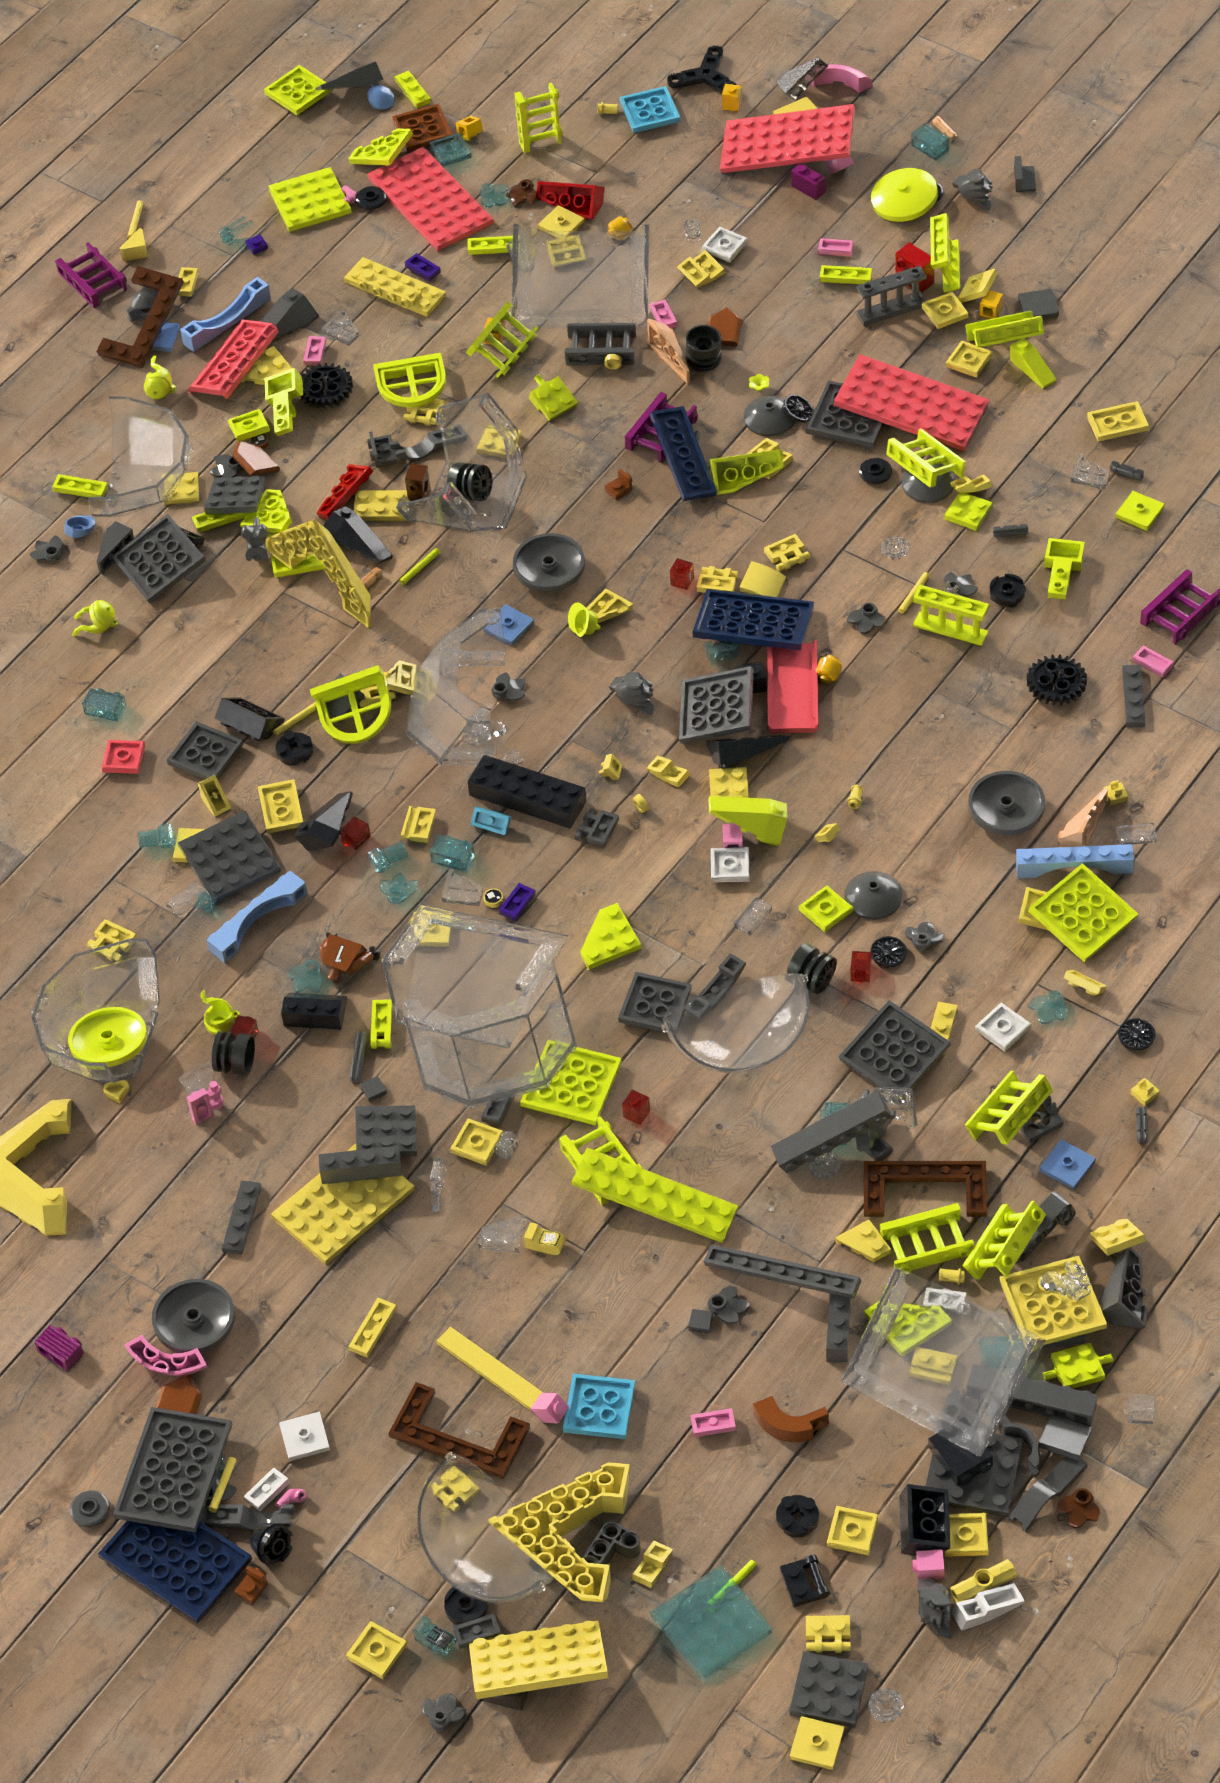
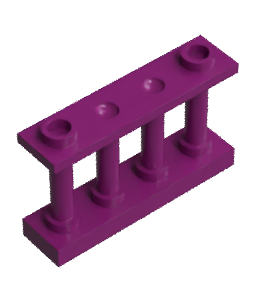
(82, 286)
(644, 425)
(1174, 592)

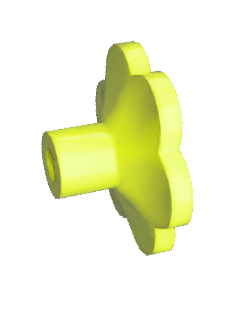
(759, 382)

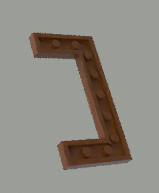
(138, 353)
(925, 1171)
(495, 1462)

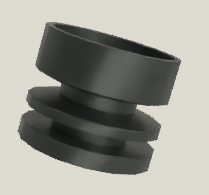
(703, 347)
(471, 480)
(816, 965)
(233, 1053)

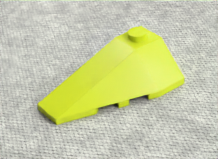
(741, 470)
(757, 815)

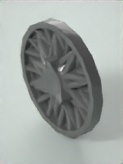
(89, 1508)

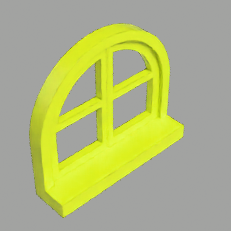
(409, 368)
(348, 686)

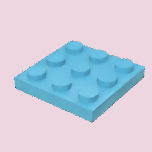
(649, 109)
(599, 1406)

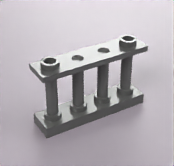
(892, 307)
(594, 355)

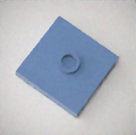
(166, 337)
(514, 624)
(1067, 1164)

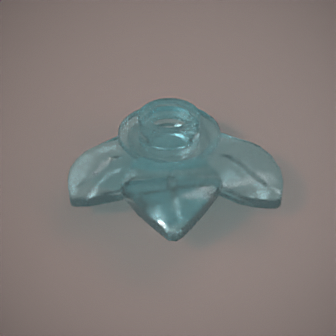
(493, 194)
(398, 888)
(305, 977)
(1047, 1008)

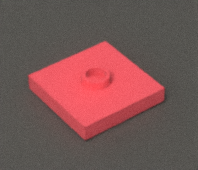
(123, 756)

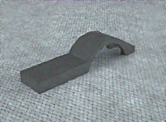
(431, 442)
(1020, 1431)
(1042, 1491)
(243, 1517)

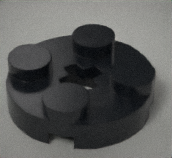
(1007, 598)
(290, 740)
(791, 1505)
(460, 1615)

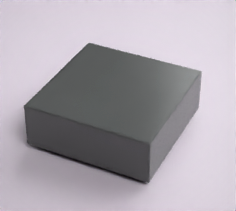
(373, 1089)
(879, 1150)
(700, 1320)

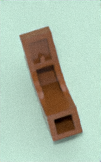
(788, 1427)

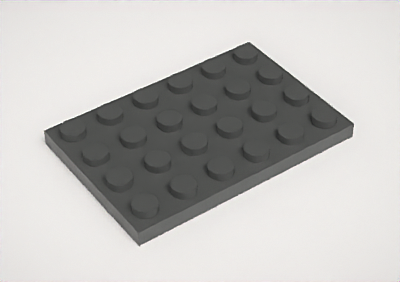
(173, 1469)

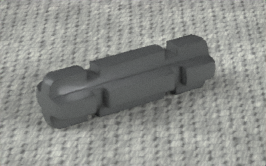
(1126, 470)
(1010, 530)
(1141, 1125)

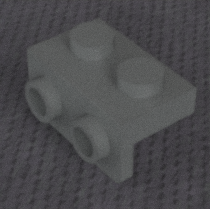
(381, 451)

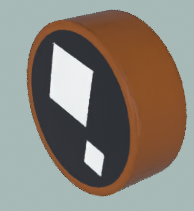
(260, 441)

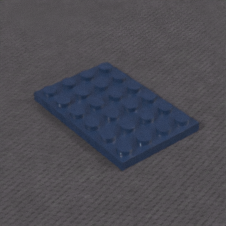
(753, 619)
(176, 1564)

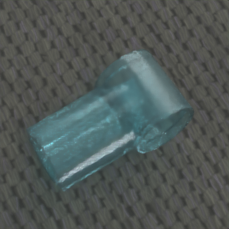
(162, 836)
(383, 858)

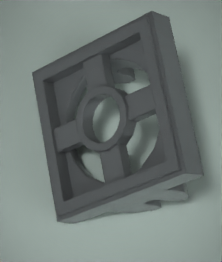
(1055, 1122)

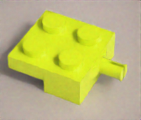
(552, 397)

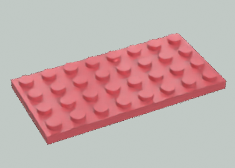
(787, 138)
(430, 199)
(911, 402)

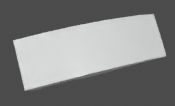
(987, 1606)

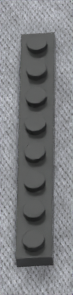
(782, 1271)

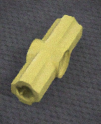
(994, 1576)

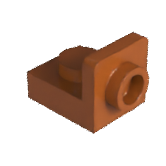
(619, 486)
(252, 1585)

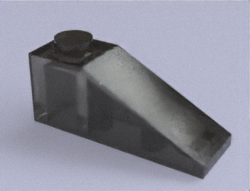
(800, 77)

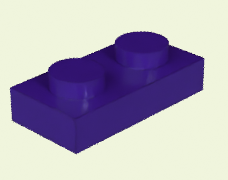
(422, 267)
(517, 902)

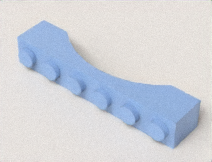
(251, 298)
(1110, 858)
(283, 893)

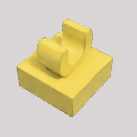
(611, 767)
(1116, 793)
(1145, 1092)

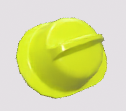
(582, 620)

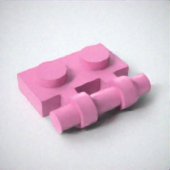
(200, 1103)

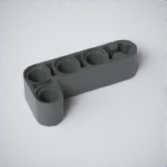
(1057, 1211)
(612, 1545)

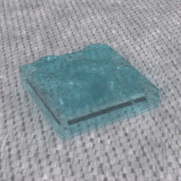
(450, 149)

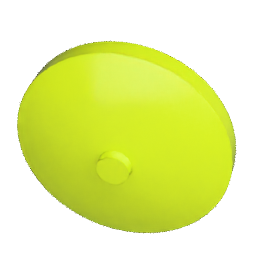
(904, 194)
(108, 1036)

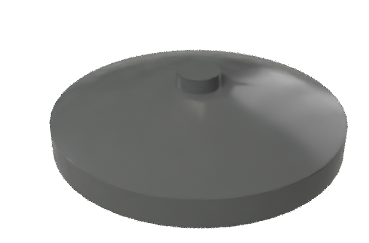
(548, 562)
(1006, 802)
(193, 1315)

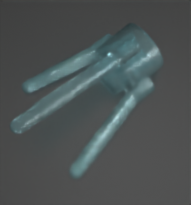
(227, 233)

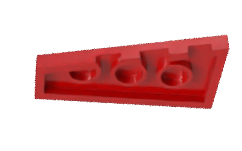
(347, 487)

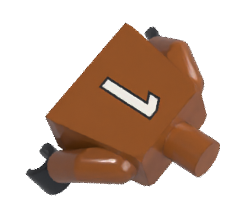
(344, 956)

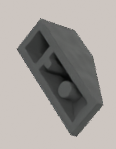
(114, 539)

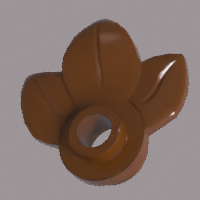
(522, 192)
(1079, 1511)

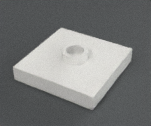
(724, 244)
(730, 864)
(1003, 1027)
(304, 1436)

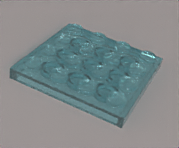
(711, 1622)

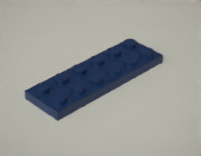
(683, 453)

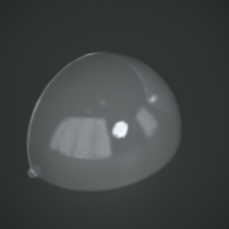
(741, 1024)
(463, 1542)

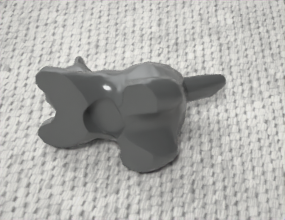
(255, 538)

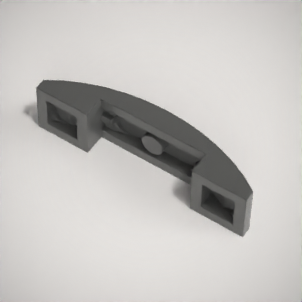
(728, 974)

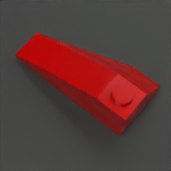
(577, 198)

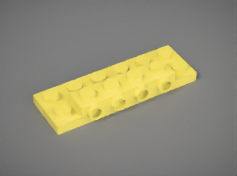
(395, 287)

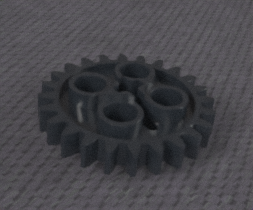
(338, 385)
(1067, 685)

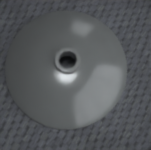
(767, 416)
(921, 492)
(877, 901)

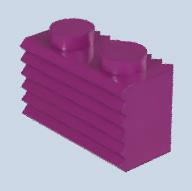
(808, 181)
(59, 1347)

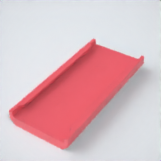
(235, 358)
(792, 689)

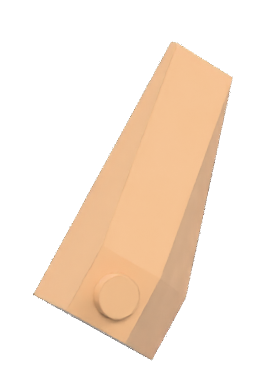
(664, 343)
(1080, 828)

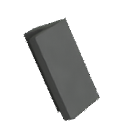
(1024, 176)

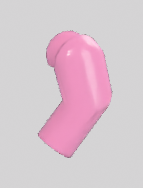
(350, 195)
(292, 1496)

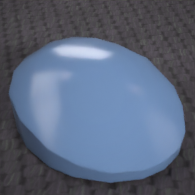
(380, 97)
(79, 526)

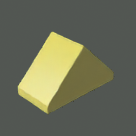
(134, 247)
(213, 796)

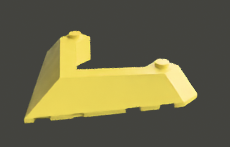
(314, 539)
(20, 1194)
(542, 1522)

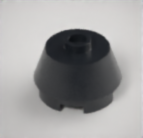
(271, 1542)

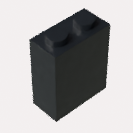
(957, 1461)

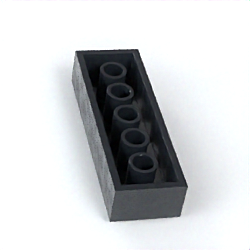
(527, 791)

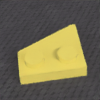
(609, 605)
(401, 677)
(865, 1241)

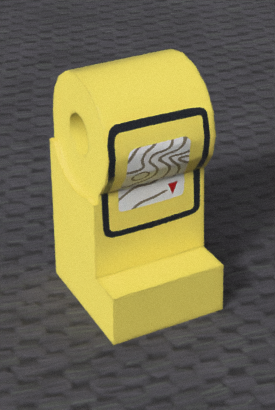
(543, 1240)

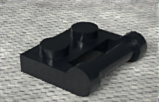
(797, 1582)

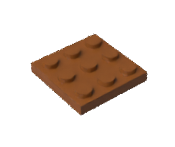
(426, 125)

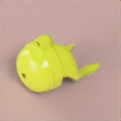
(159, 383)
(102, 616)
(219, 1015)

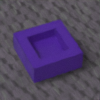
(256, 244)

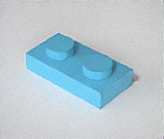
(491, 820)

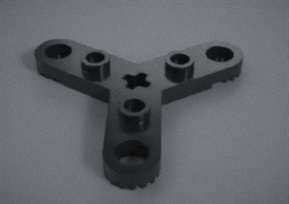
(706, 73)

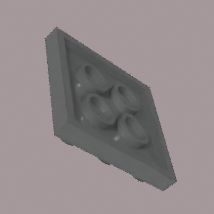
(235, 495)
(205, 751)
(651, 999)
(386, 1127)
(829, 1689)

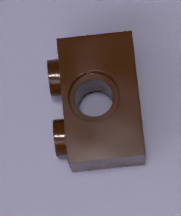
(417, 482)

